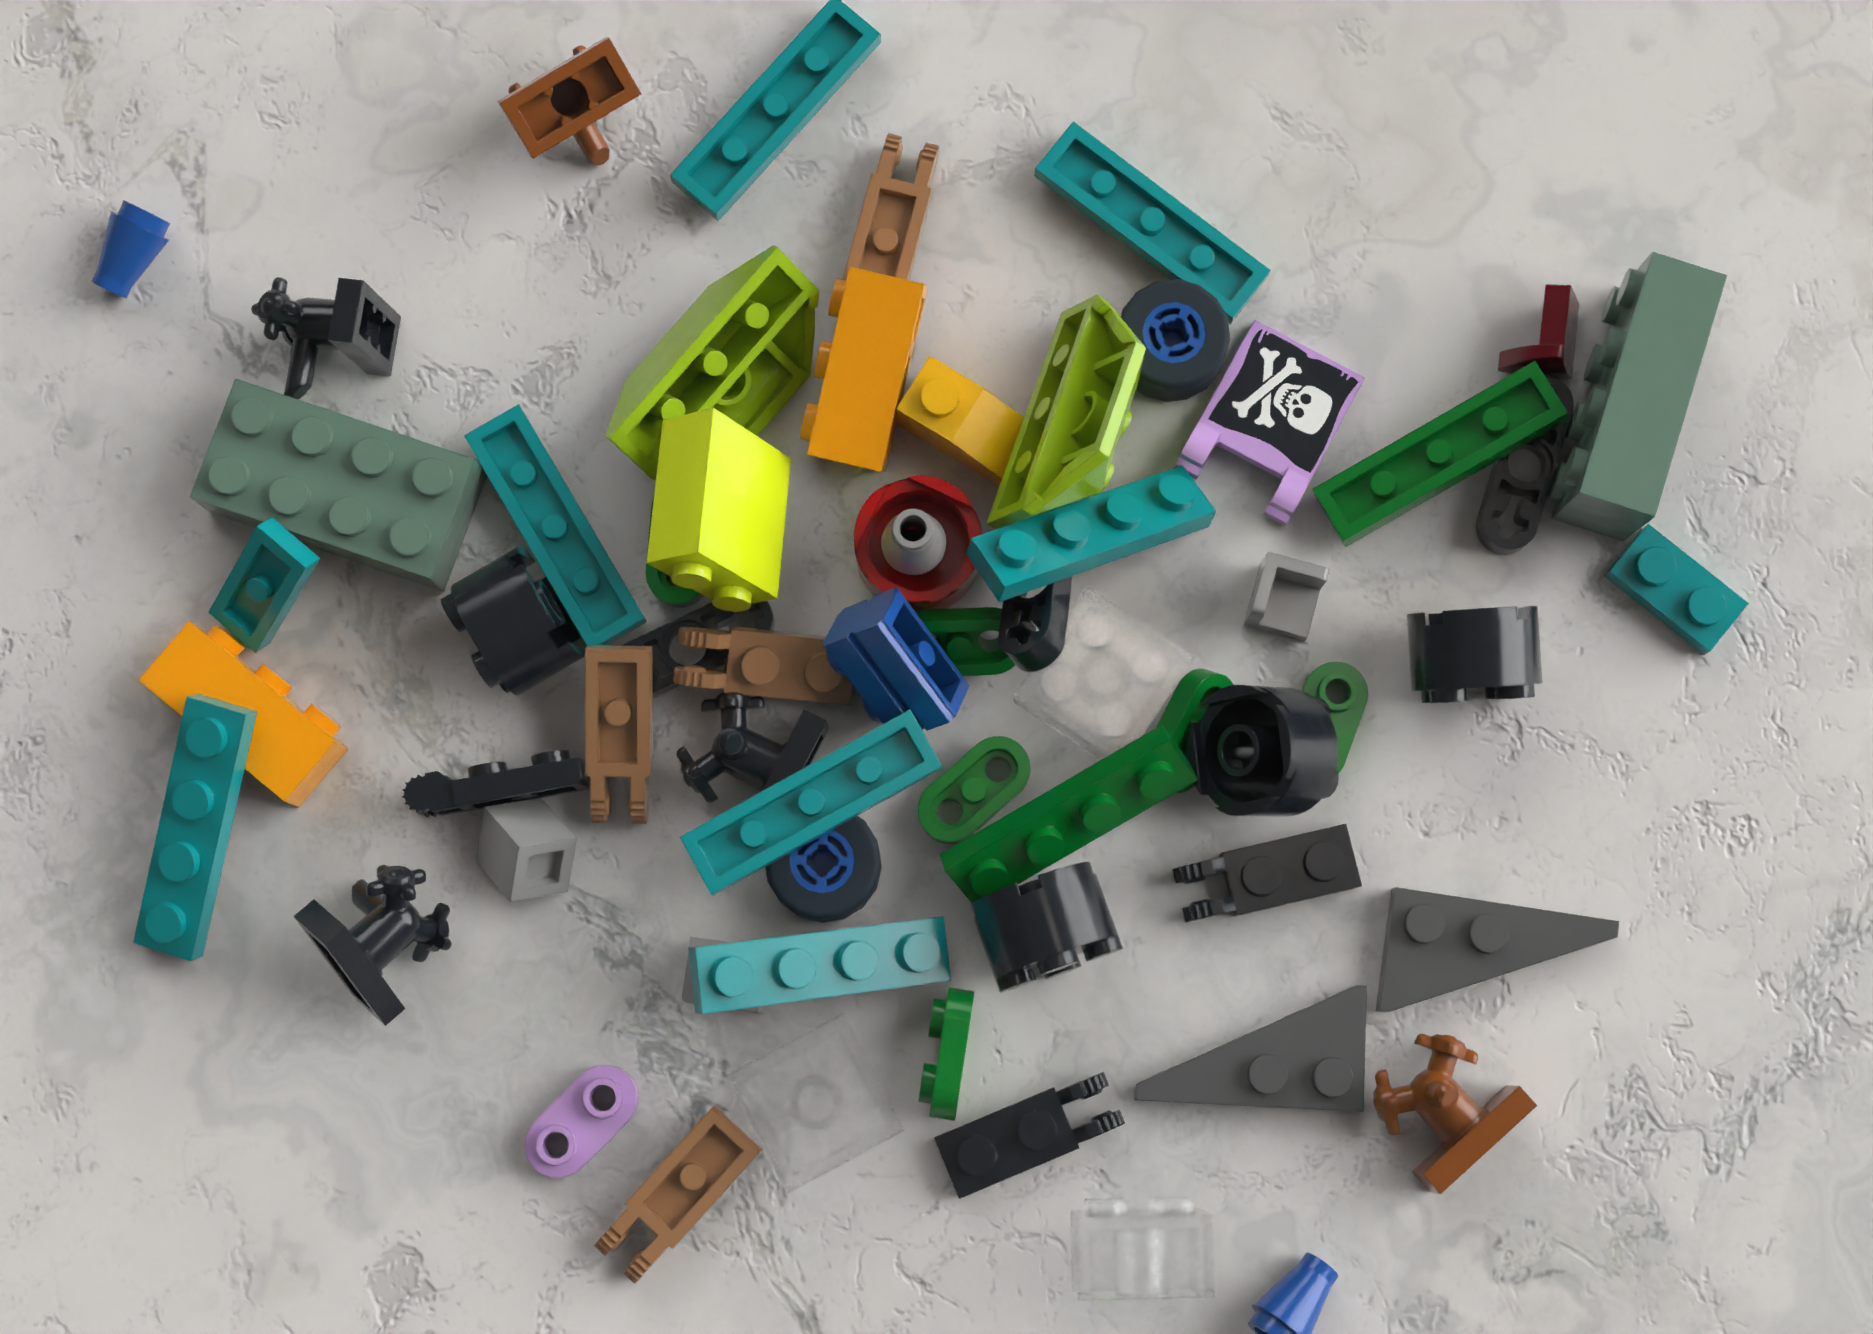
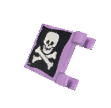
(1275, 412)

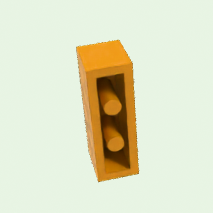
(864, 368)
(288, 746)

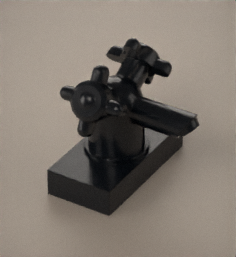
(354, 323)
(747, 753)
(379, 937)

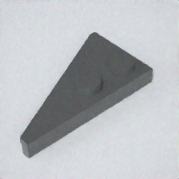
(1454, 942)
(1293, 1063)

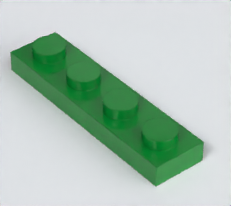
(1440, 453)
(1069, 815)

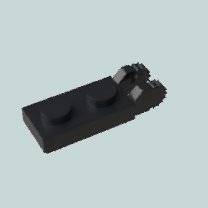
(493, 784)
(1276, 873)
(1020, 1136)

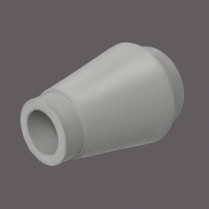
(915, 556)

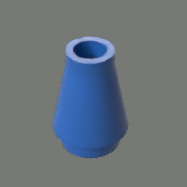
(129, 247)
(1295, 1300)

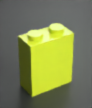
(719, 510)

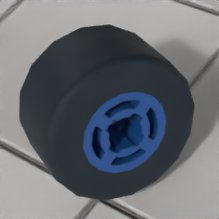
(1173, 367)
(829, 884)

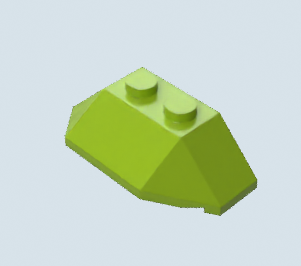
(733, 350)
(1072, 415)

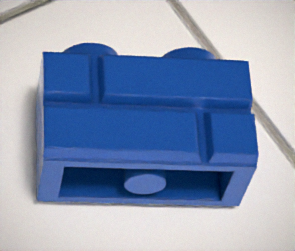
(895, 661)

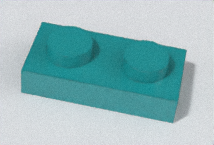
(263, 584)
(1676, 589)

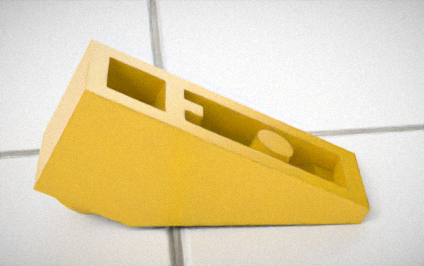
(960, 419)

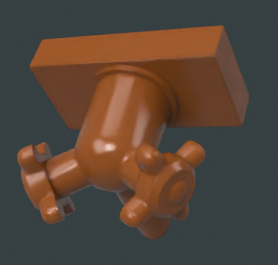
(570, 101)
(1449, 1112)

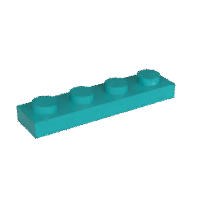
(775, 108)
(1149, 219)
(555, 528)
(1090, 533)
(811, 802)
(194, 826)
(818, 964)

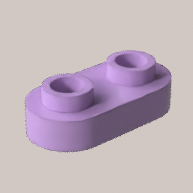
(582, 1121)

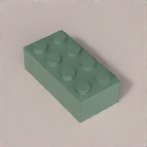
(1636, 396)
(340, 484)

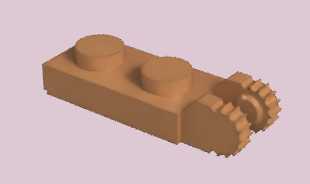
(893, 214)
(765, 665)
(619, 725)
(683, 1188)

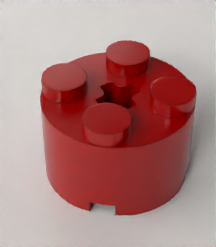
(956, 515)

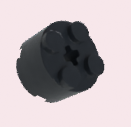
(513, 623)
(1475, 651)
(1264, 751)
(1045, 925)

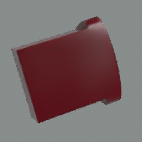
(1556, 340)

